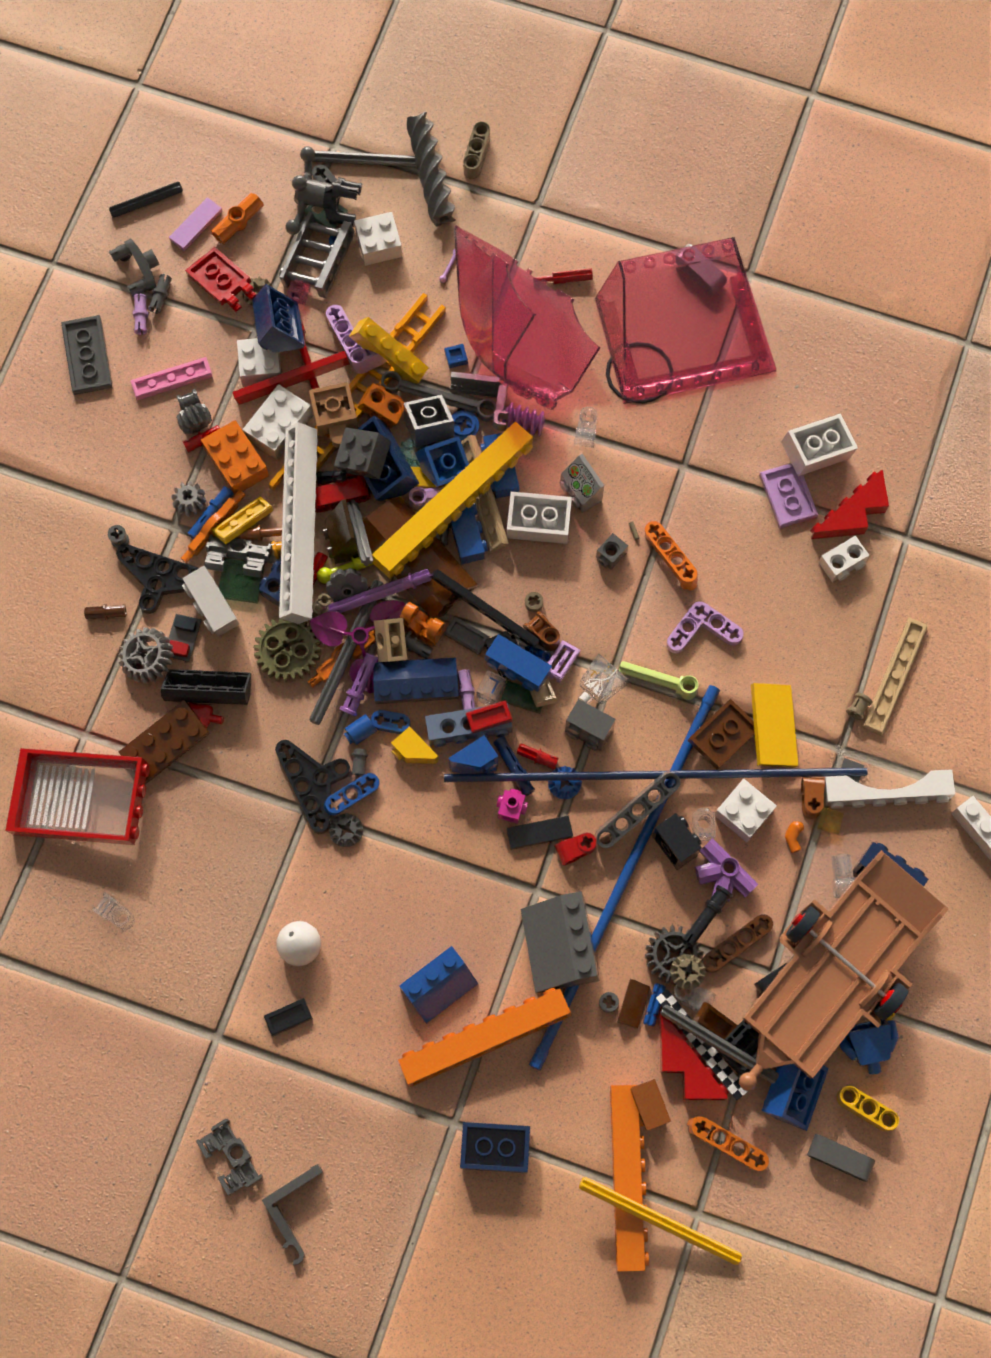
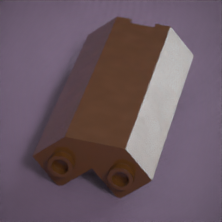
(430, 595)

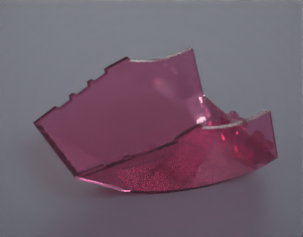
(519, 323)

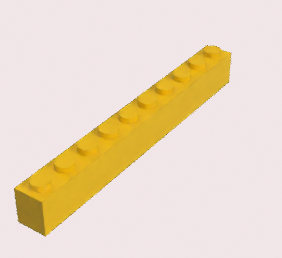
(452, 500)

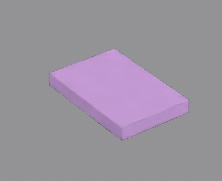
(788, 495)

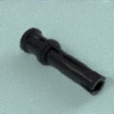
(712, 908)

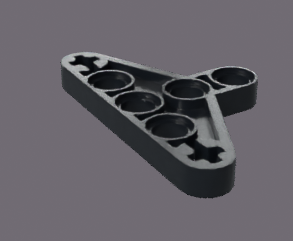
(149, 573)
(308, 771)

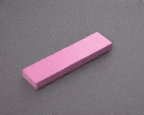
(171, 378)

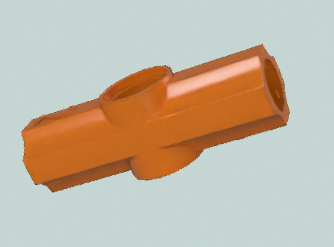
(230, 225)

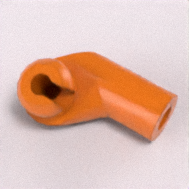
(792, 834)

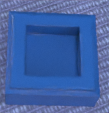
(456, 356)

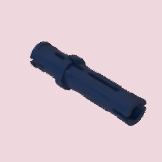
(513, 764)

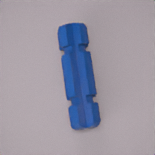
(654, 1005)

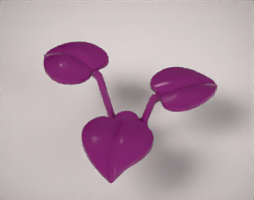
(331, 626)

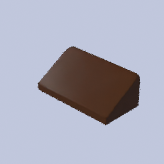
(633, 1003)

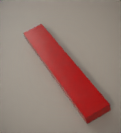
(291, 377)

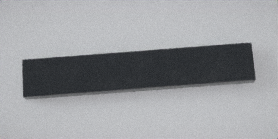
(484, 608)

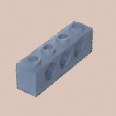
(457, 719)

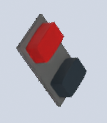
(183, 636)

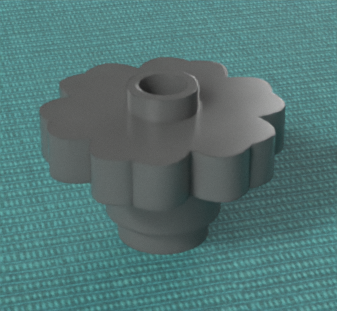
(345, 584)

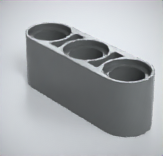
(841, 1158)

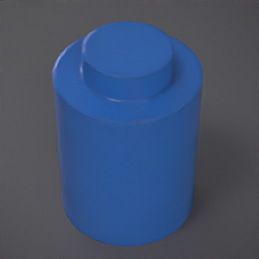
(359, 730)

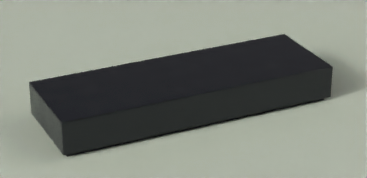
(539, 832)

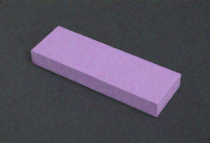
(195, 224)

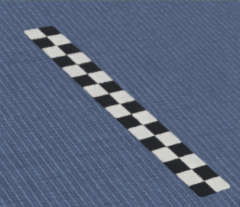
(708, 1052)

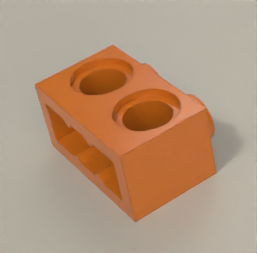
(380, 408)

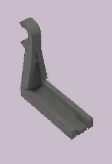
(483, 386)
(277, 1215)

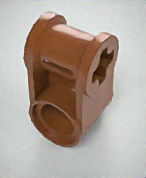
(542, 628)
(812, 793)

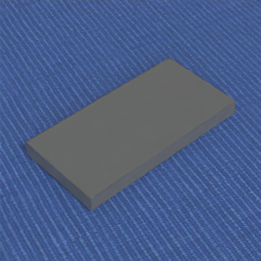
(86, 355)

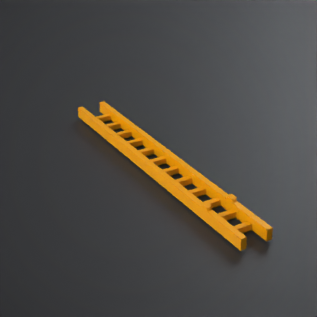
(356, 382)

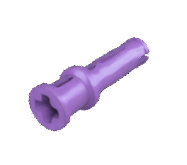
(356, 694)

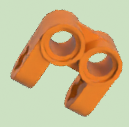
(420, 625)

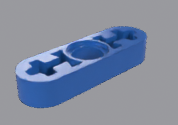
(361, 781)

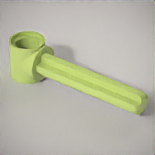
(661, 679)

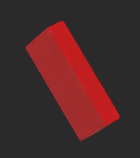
(489, 717)

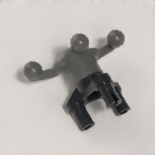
(320, 195)

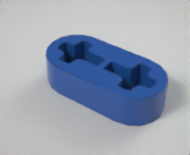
(391, 717)

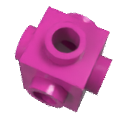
(508, 812)

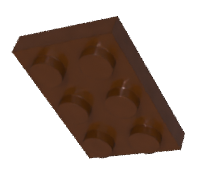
(723, 734)

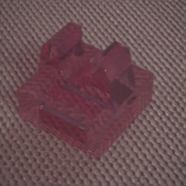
(299, 291)

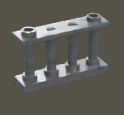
(329, 267)

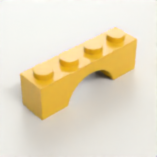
(374, 338)

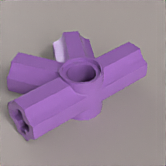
(715, 872)

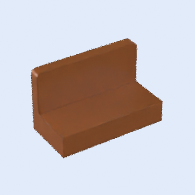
(650, 1104)

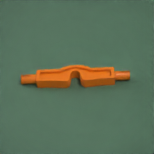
(223, 513)
(325, 669)

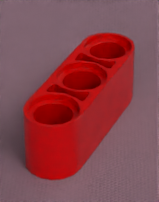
(331, 495)

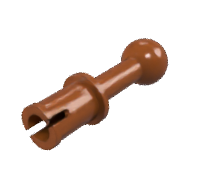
(258, 533)

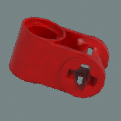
(572, 849)

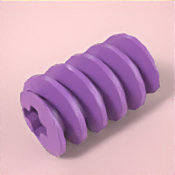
(525, 419)

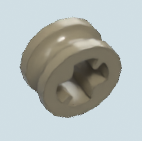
(535, 607)

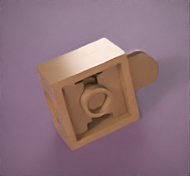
(333, 407)

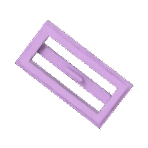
(554, 674)

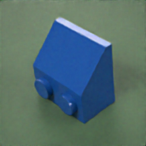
(442, 461)
(475, 758)

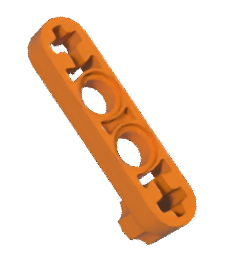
(672, 552)
(727, 1146)

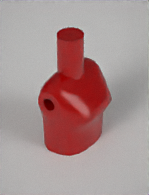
(205, 714)

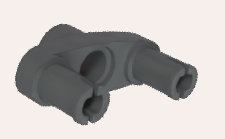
(145, 261)

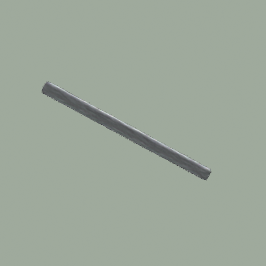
(341, 662)

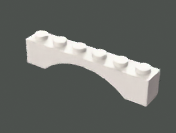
(843, 791)

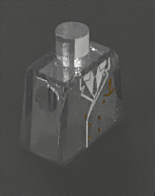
(601, 681)

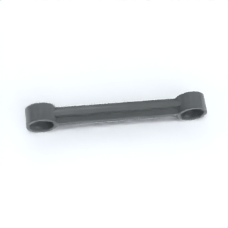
(450, 399)

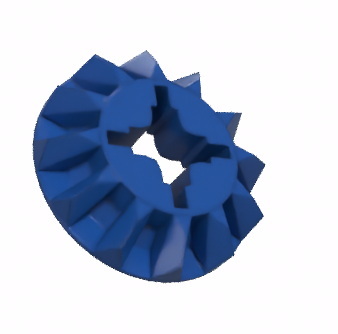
(471, 422)
(567, 791)

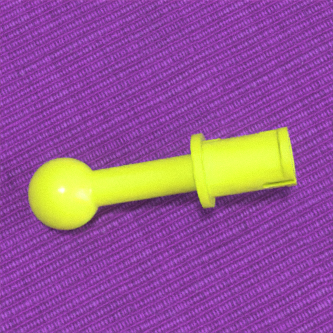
(324, 573)

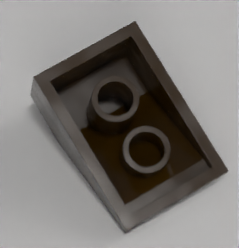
(340, 534)

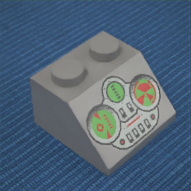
(582, 484)

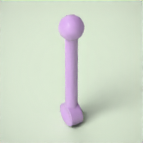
(443, 279)

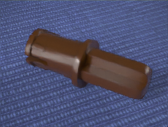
(105, 611)

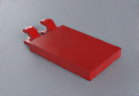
(221, 278)

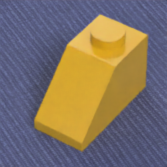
(412, 748)

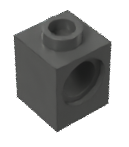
(612, 543)

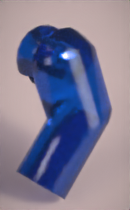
(543, 655)

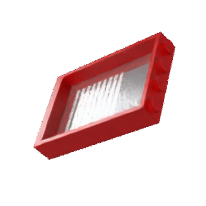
(77, 796)

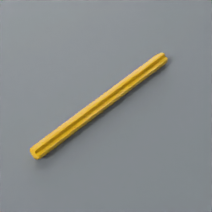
(660, 1221)

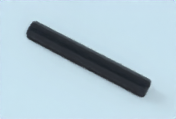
(145, 199)

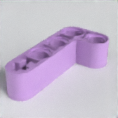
(342, 330)

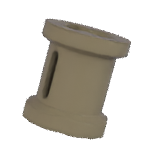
(859, 706)

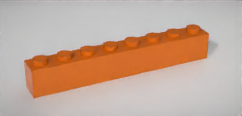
(484, 1037)
(627, 1178)

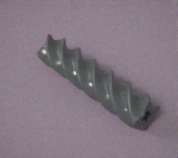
(430, 173)

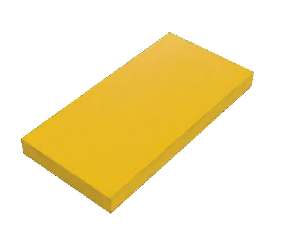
(774, 725)

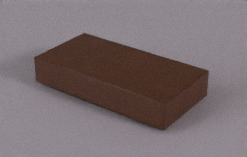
(714, 1021)

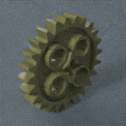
(296, 664)

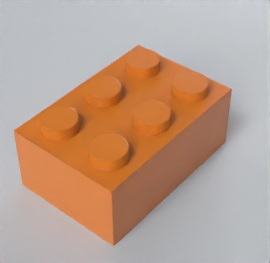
(235, 457)

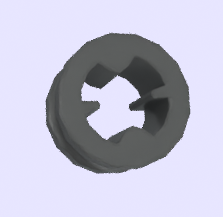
(614, 998)

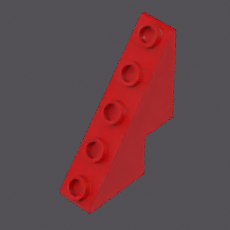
(851, 515)
(679, 1057)

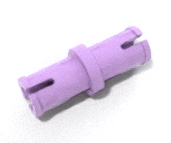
(140, 314)
(466, 690)

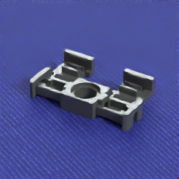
(256, 554)
(225, 1137)

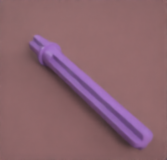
(382, 591)

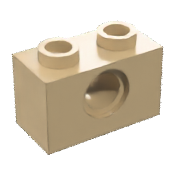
(390, 640)

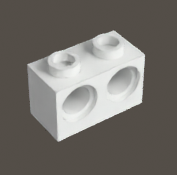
(841, 556)

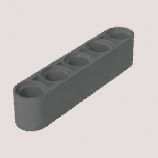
(626, 812)

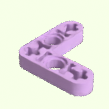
(697, 622)

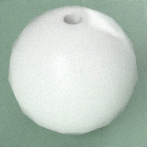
(298, 943)

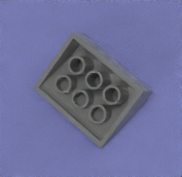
(560, 943)

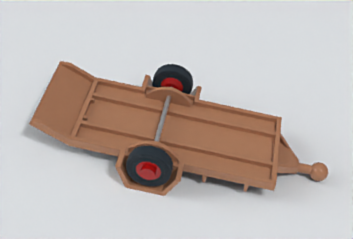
(831, 976)

